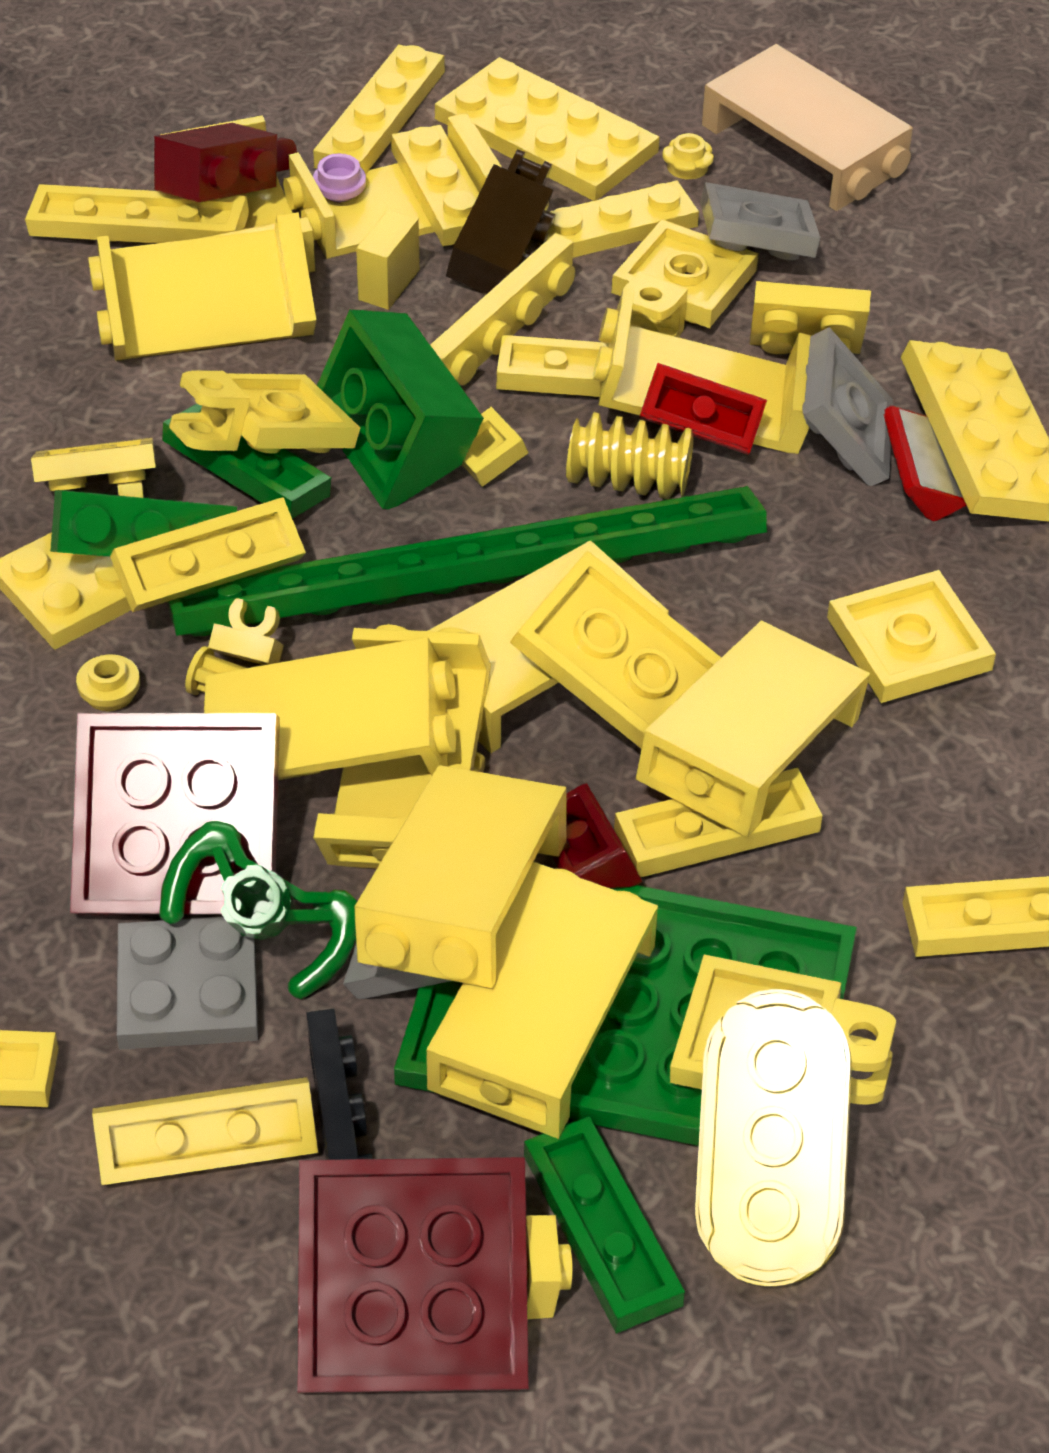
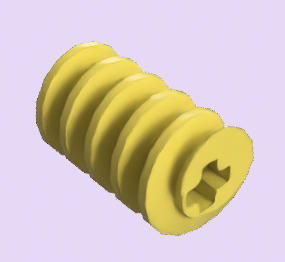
(629, 457)

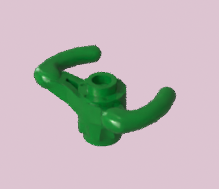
(261, 902)

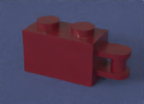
(219, 161)

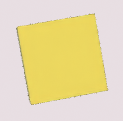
(388, 259)

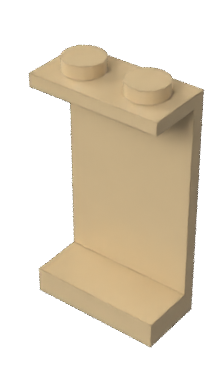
(813, 117)

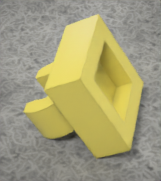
(247, 642)

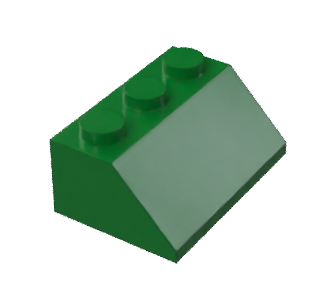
(403, 399)

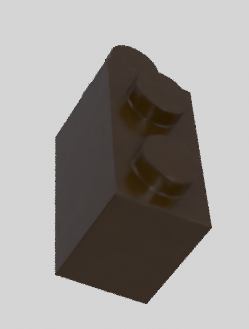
(503, 224)

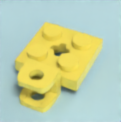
(670, 297)
(263, 408)
(726, 982)

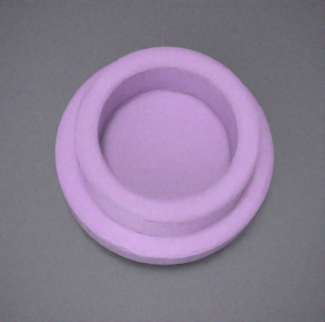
(340, 177)

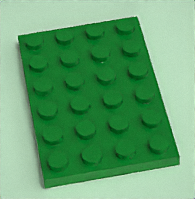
(628, 1066)

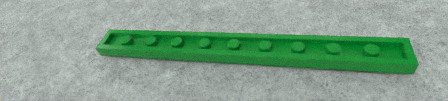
(473, 558)

